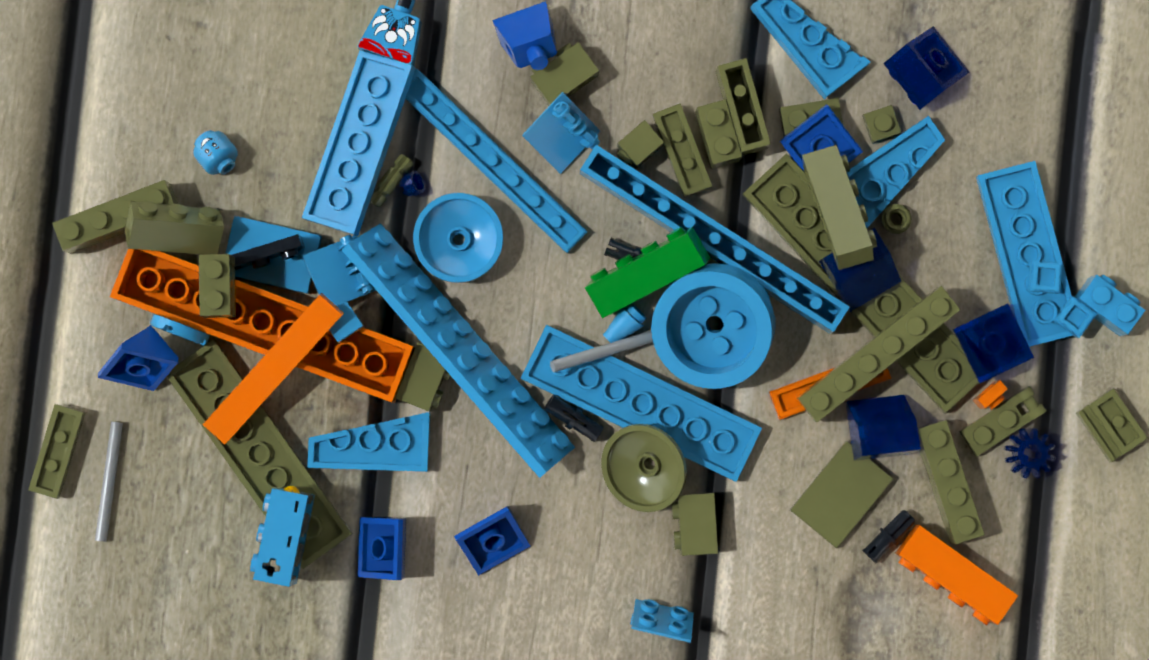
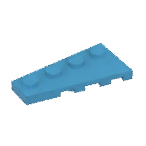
(814, 50)
(893, 165)
(386, 445)

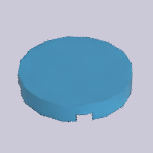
(179, 329)

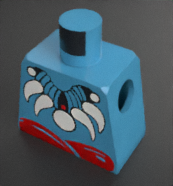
(393, 33)

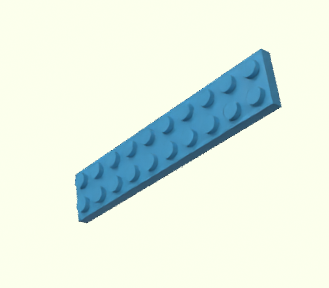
(459, 349)

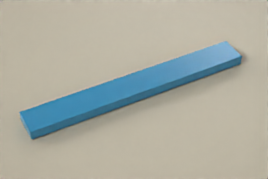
(494, 163)

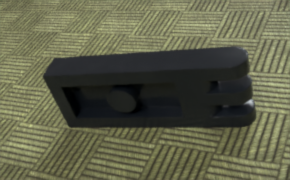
(261, 255)

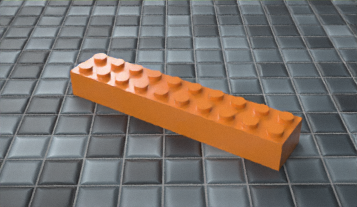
(171, 290)

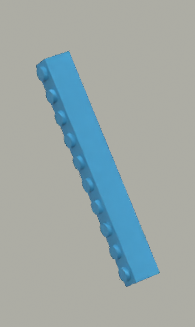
(720, 242)

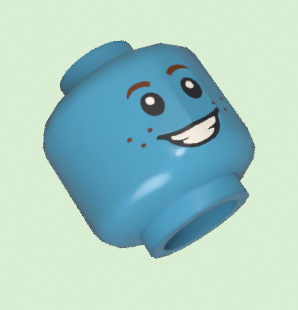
(215, 152)

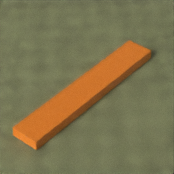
(273, 368)

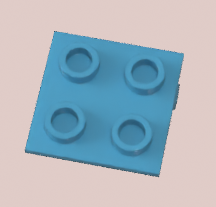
(562, 133)
(336, 274)
(662, 620)

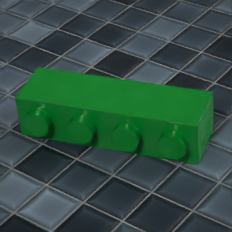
(647, 272)

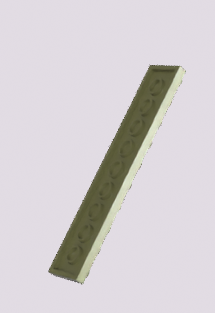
(789, 207)

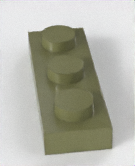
(682, 150)
(56, 451)

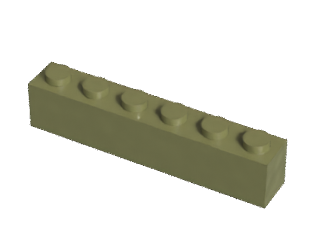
(878, 354)

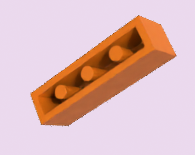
(955, 574)

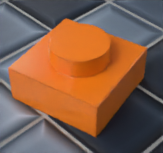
(991, 395)

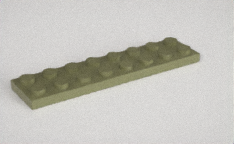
(258, 449)

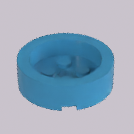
(713, 356)

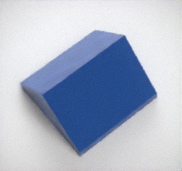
(140, 361)
(492, 540)
(382, 548)

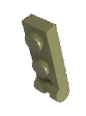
(1001, 421)

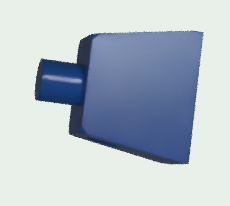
(527, 36)

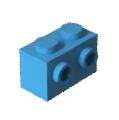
(1113, 309)

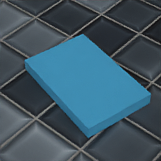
(287, 273)

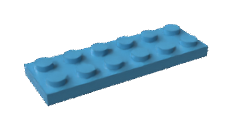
(358, 142)
(1024, 234)

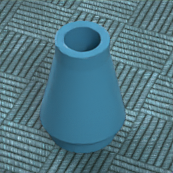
(625, 323)

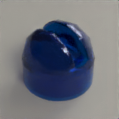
(412, 184)

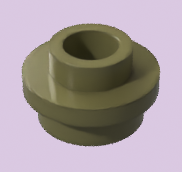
(905, 216)

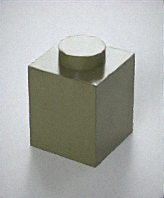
(639, 145)

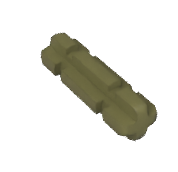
(390, 180)

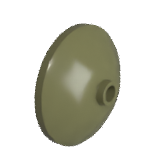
(631, 475)

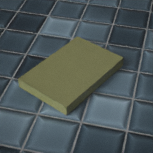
(841, 495)

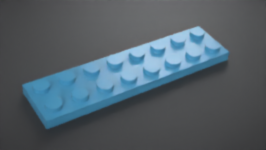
(635, 397)

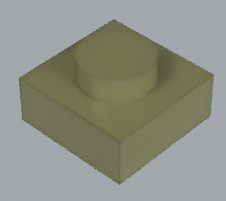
(881, 124)

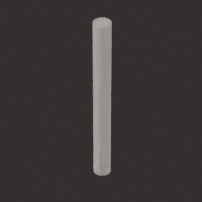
(601, 351)
(108, 481)

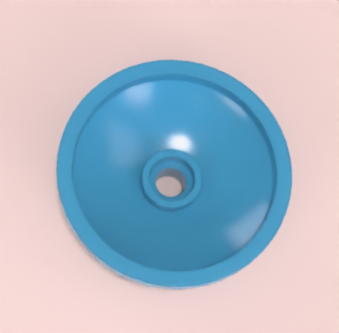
(453, 216)

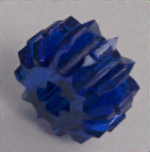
(1021, 460)

